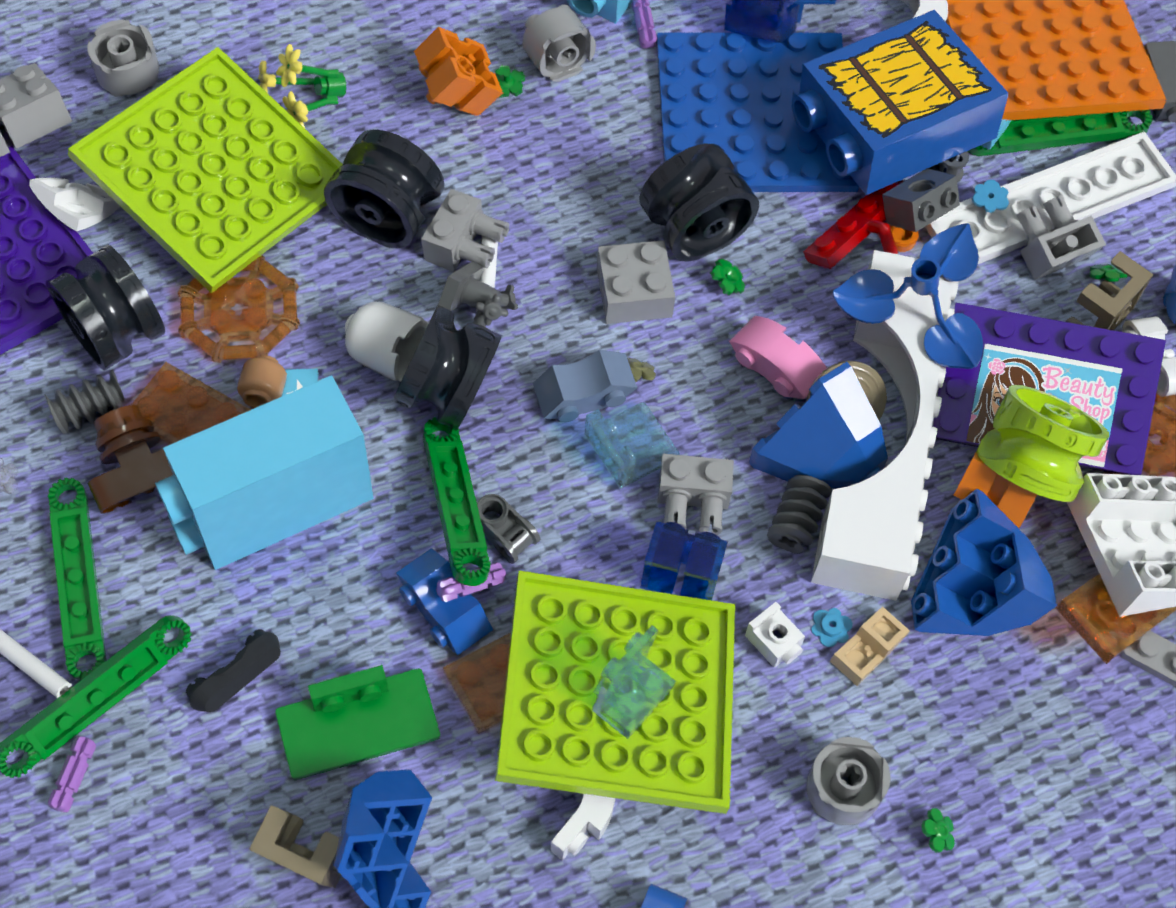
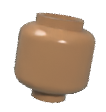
(261, 381)

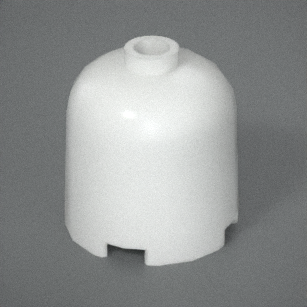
(384, 338)

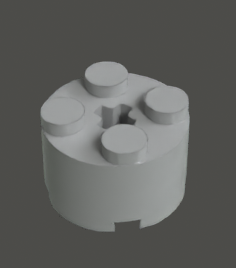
(558, 43)
(123, 58)
(865, 771)

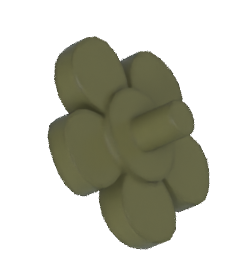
(641, 369)

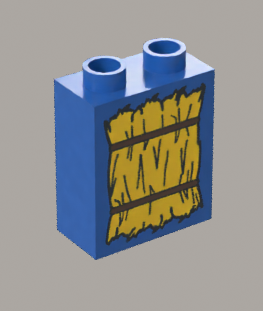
(899, 102)

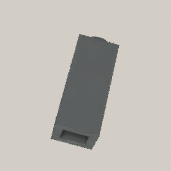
(1163, 59)

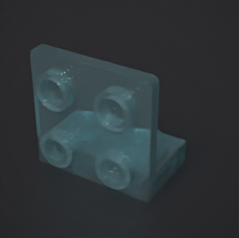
(629, 443)
(631, 686)

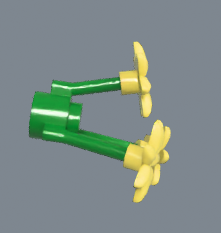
(330, 83)

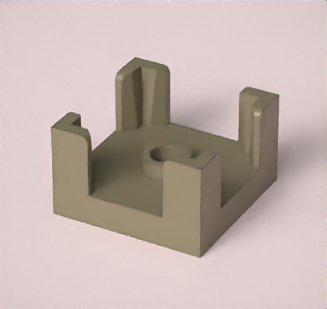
(1109, 301)
(276, 843)

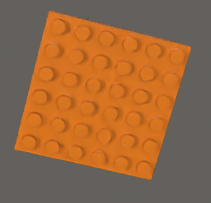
(1060, 55)

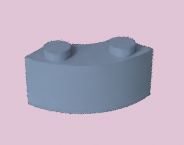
(584, 385)

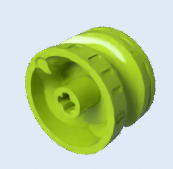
(1041, 442)

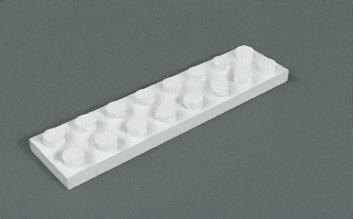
(1090, 187)

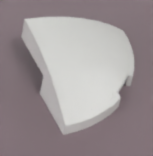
(73, 202)

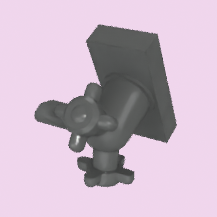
(466, 288)

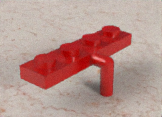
(853, 228)

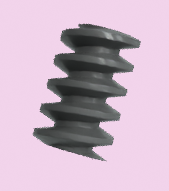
(86, 402)
(799, 513)

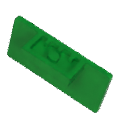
(356, 720)

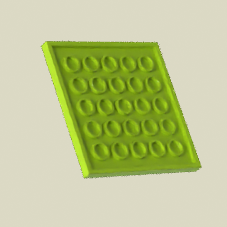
(210, 168)
(557, 650)

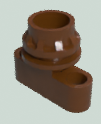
(127, 439)

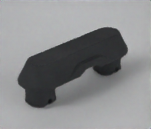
(211, 693)

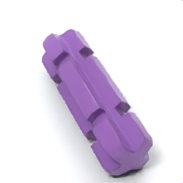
(644, 23)
(449, 588)
(72, 774)

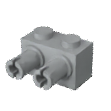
(454, 229)
(1059, 248)
(696, 483)

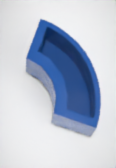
(454, 622)

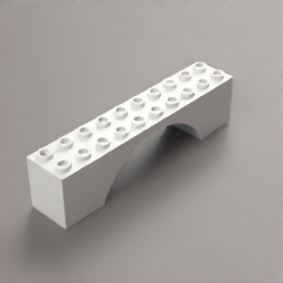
(874, 524)

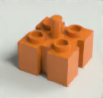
(457, 72)
(1007, 496)

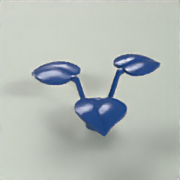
(953, 255)

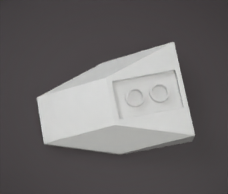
(1131, 537)

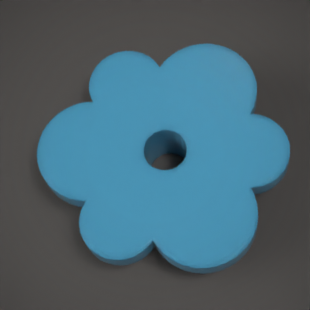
(990, 196)
(828, 634)

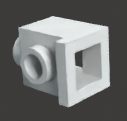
(772, 648)

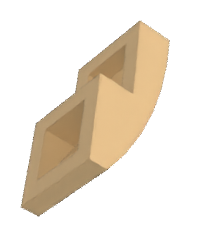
(869, 646)

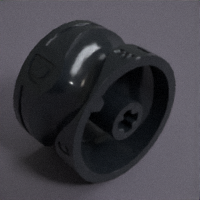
(383, 187)
(699, 201)
(105, 306)
(448, 367)

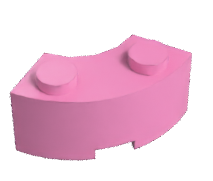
(777, 357)

